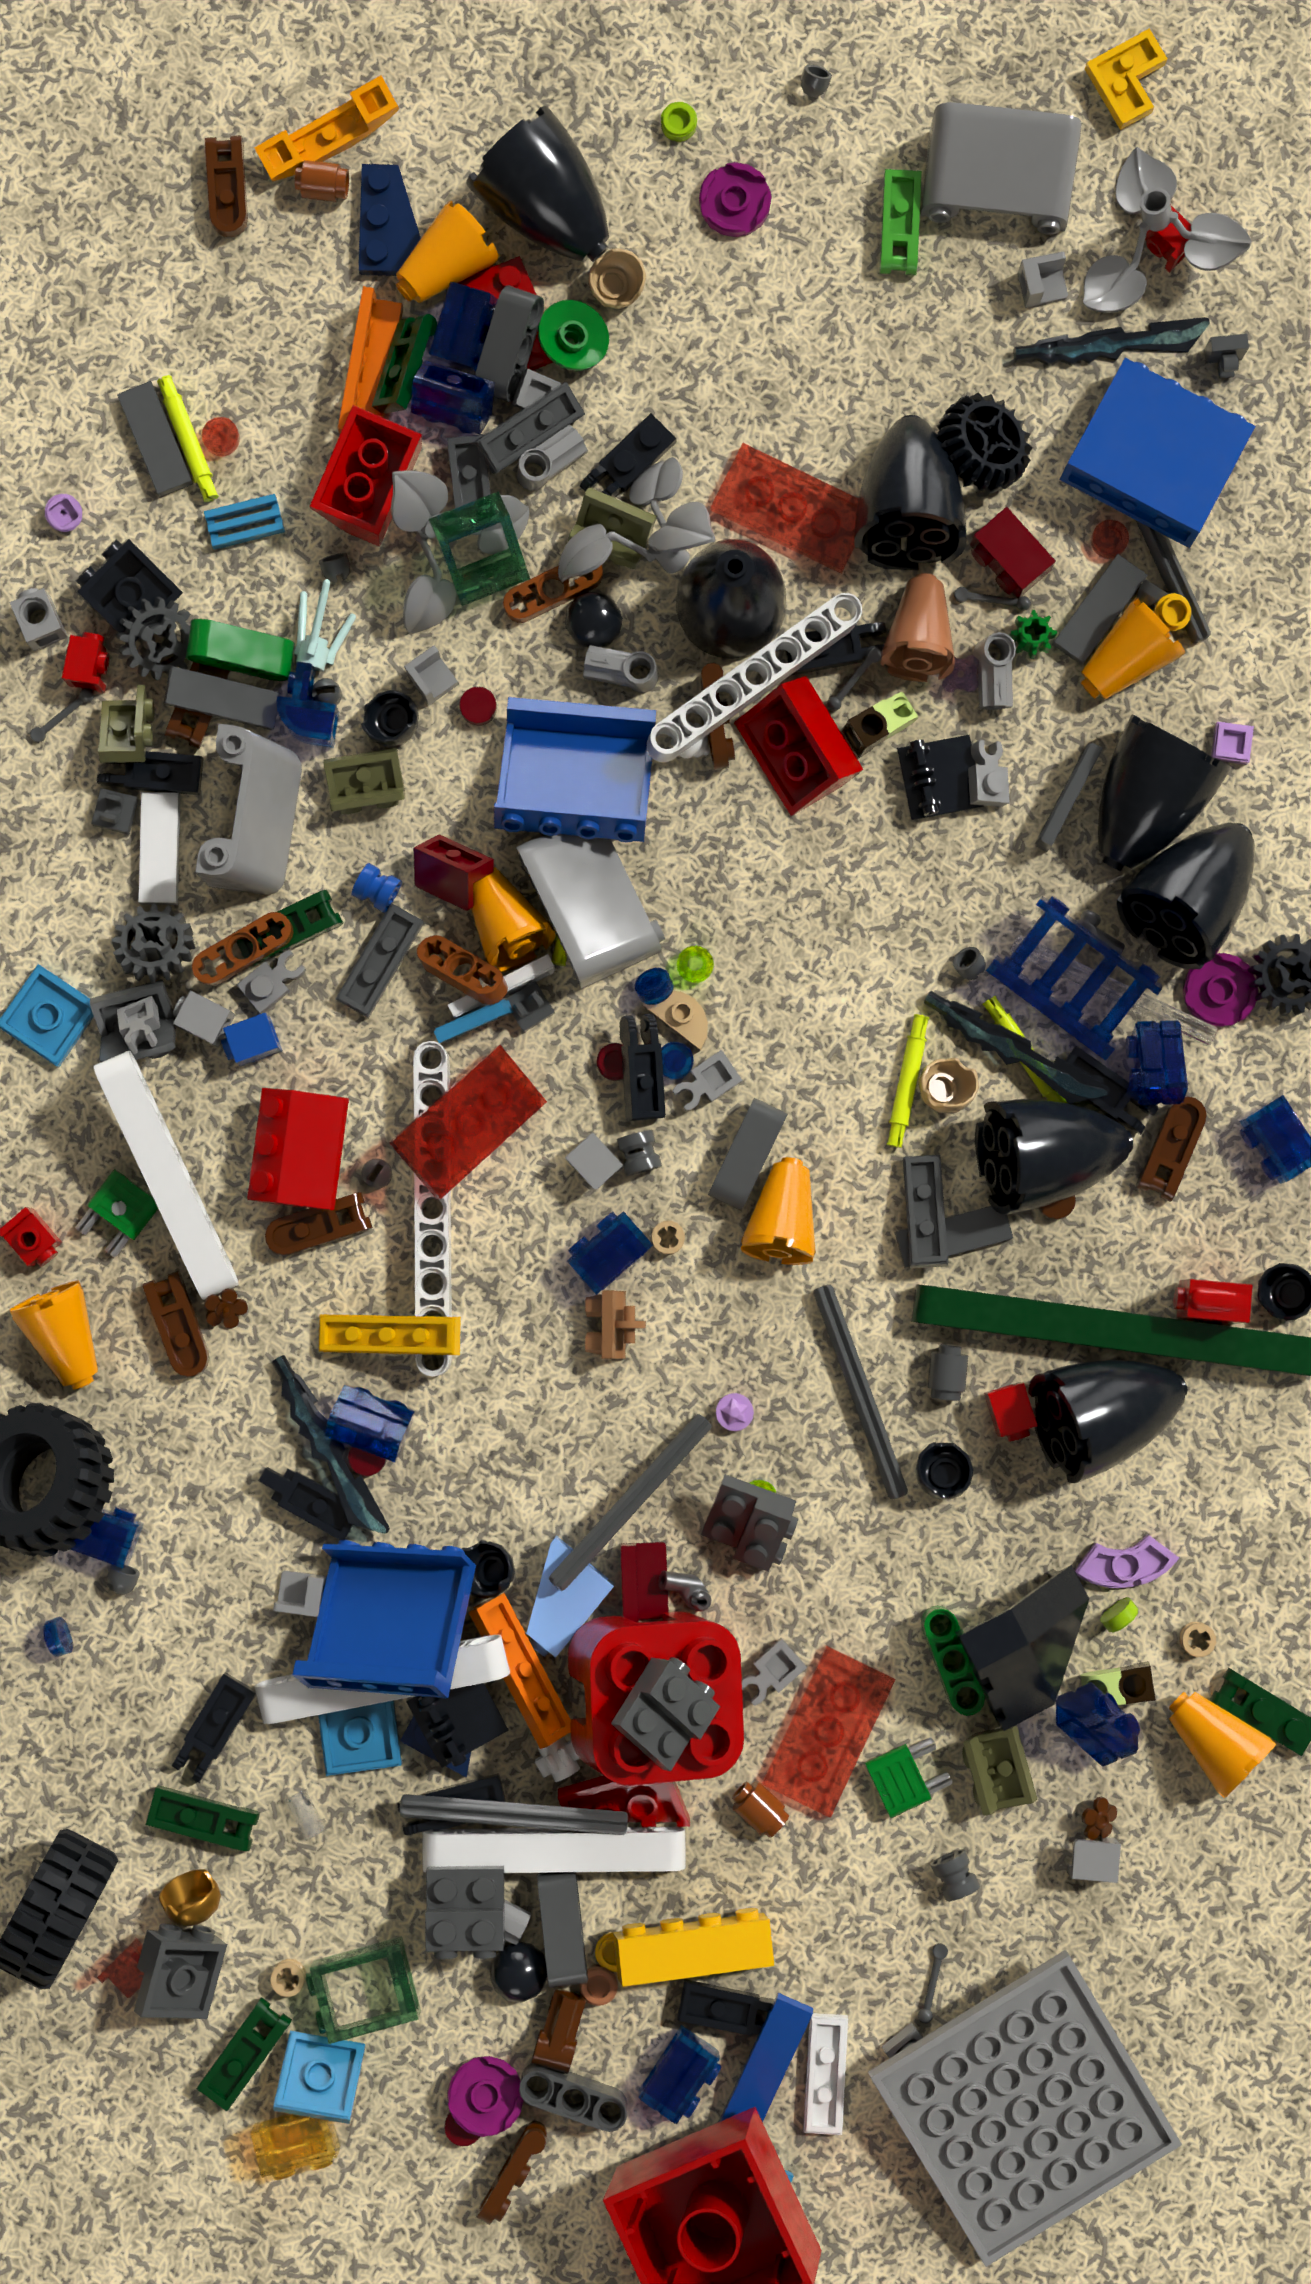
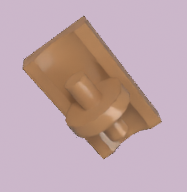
(617, 1324)

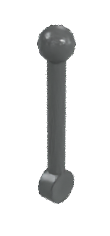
(962, 595)
(873, 655)
(39, 734)
(940, 1952)

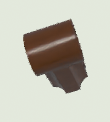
(557, 2040)

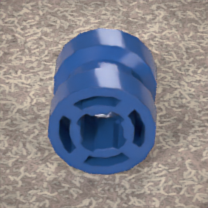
(380, 889)

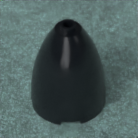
(544, 188)
(912, 495)
(731, 599)
(1152, 793)
(1191, 894)
(1047, 1151)
(1104, 1412)

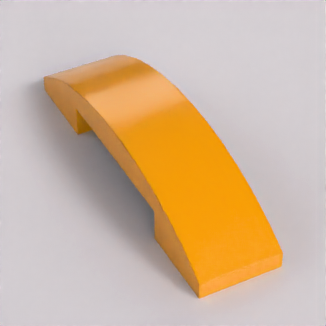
(330, 133)

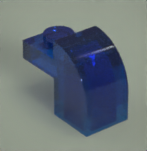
(307, 719)

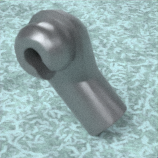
(1090, 921)
(689, 1588)

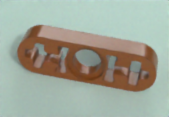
(533, 611)
(262, 928)
(466, 983)

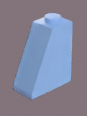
(561, 1613)

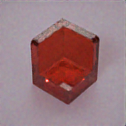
(124, 1970)

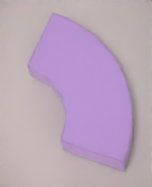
(1126, 1566)

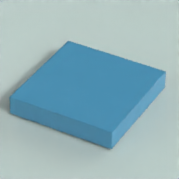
(47, 1015)
(360, 1739)
(319, 2077)

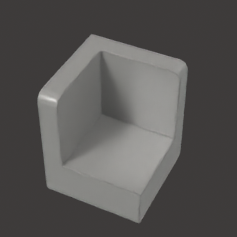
(1043, 279)
(430, 675)
(594, 1161)
(300, 1593)
(1095, 1860)

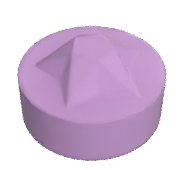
(63, 512)
(734, 1412)

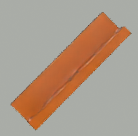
(370, 348)
(527, 1677)

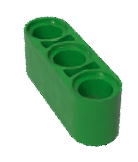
(240, 650)
(957, 1678)

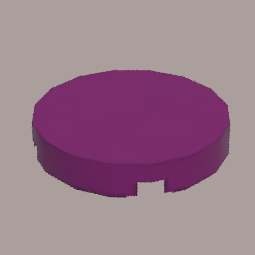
(733, 212)
(1208, 997)
(485, 2096)

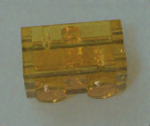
(293, 2143)

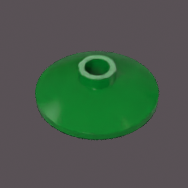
(581, 324)

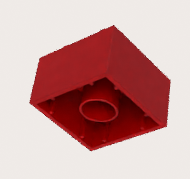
(713, 2210)

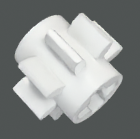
(558, 1760)

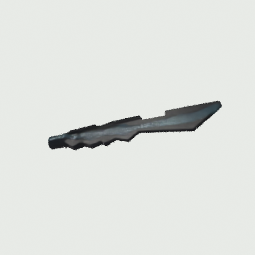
(1110, 343)
(1013, 1048)
(353, 1493)

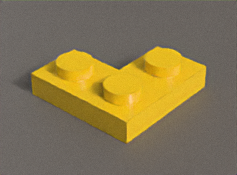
(1118, 76)

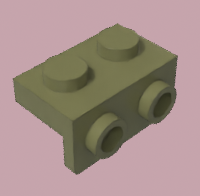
(618, 518)
(126, 729)
(364, 780)
(998, 1769)

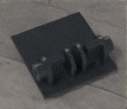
(937, 776)
(458, 1722)

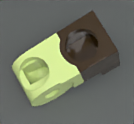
(879, 723)
(1125, 1683)

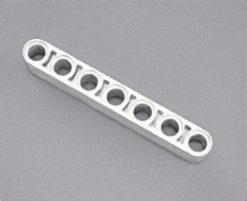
(764, 663)
(165, 1174)
(288, 1699)
(557, 1850)

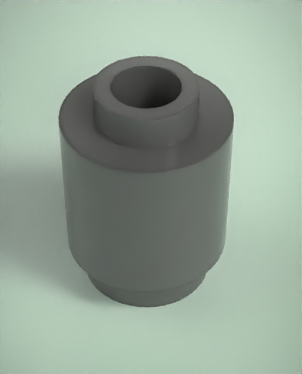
(948, 1373)

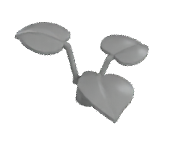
(1147, 188)
(416, 500)
(685, 527)

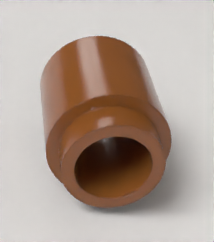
(322, 181)
(759, 1808)

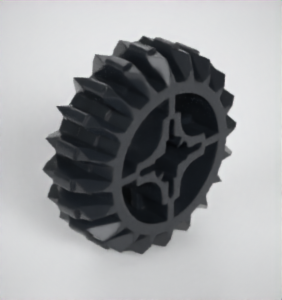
(984, 442)

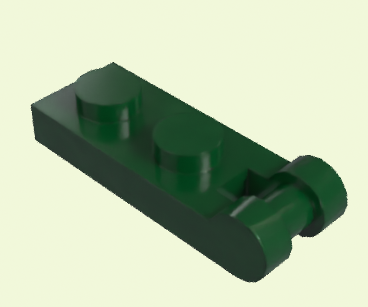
(403, 363)
(302, 928)
(1265, 1712)
(201, 1818)
(243, 2055)

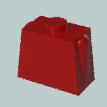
(1213, 1301)

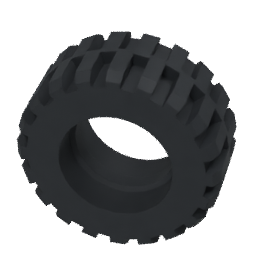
(78, 1484)
(55, 1908)

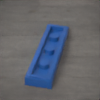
(769, 2057)

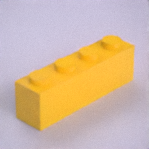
(693, 1948)

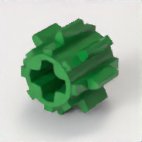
(1040, 628)

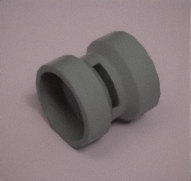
(639, 1161)
(954, 1873)

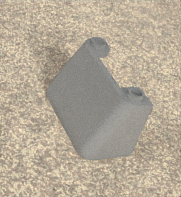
(1001, 163)
(264, 816)
(590, 904)

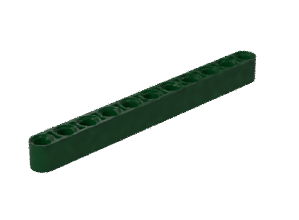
(1112, 1329)

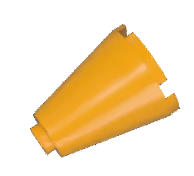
(445, 254)
(1130, 652)
(507, 923)
(783, 1217)
(60, 1332)
(1218, 1741)

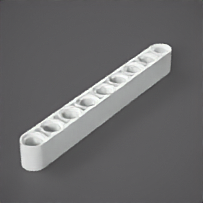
(425, 1227)

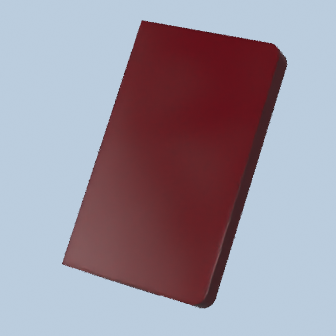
(449, 870)
(640, 1580)

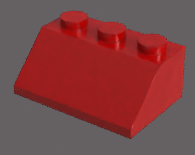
(358, 477)
(798, 745)
(298, 1149)

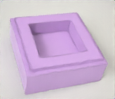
(1232, 742)

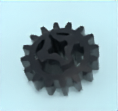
(1274, 969)

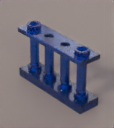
(1040, 990)

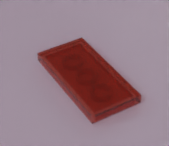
(789, 507)
(468, 1122)
(828, 1731)

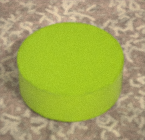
(678, 121)
(1119, 1615)

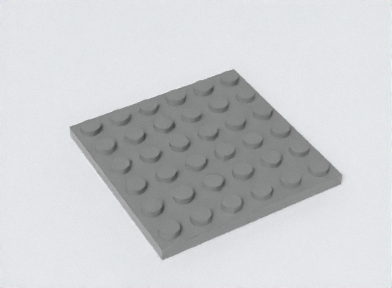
(1025, 2108)

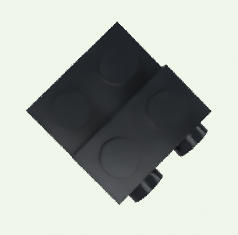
(123, 582)

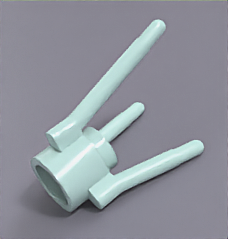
(314, 648)

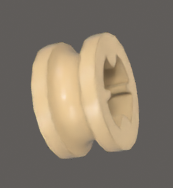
(679, 1235)
(1200, 1628)
(279, 1986)

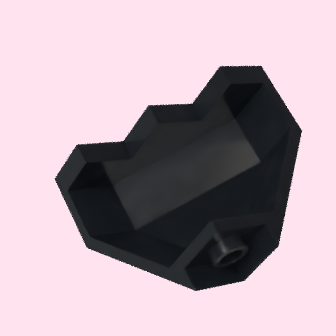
(1027, 1648)

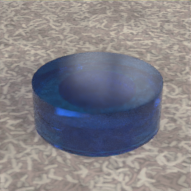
(654, 986)
(676, 1060)
(57, 1636)

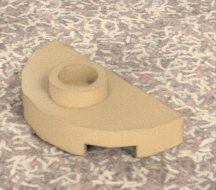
(683, 1016)

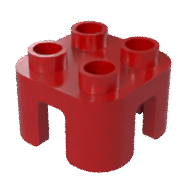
(609, 1659)

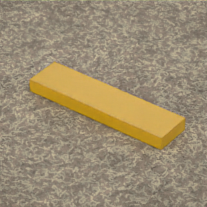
(389, 1334)

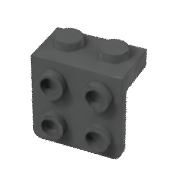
(105, 1014)

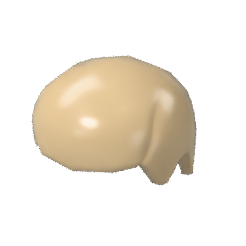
(617, 278)
(948, 1085)

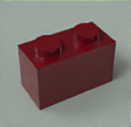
(1011, 553)

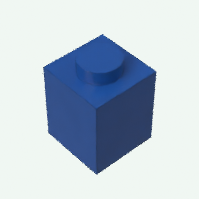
(251, 1040)

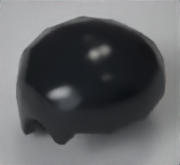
(593, 619)
(390, 718)
(1285, 1291)
(944, 1470)
(493, 1569)
(518, 1972)

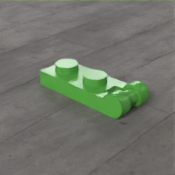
(900, 220)

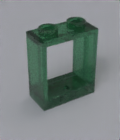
(505, 566)
(402, 1980)

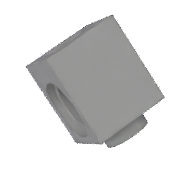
(45, 632)
(202, 1018)

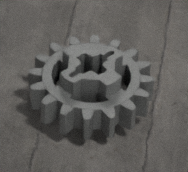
(153, 651)
(150, 957)

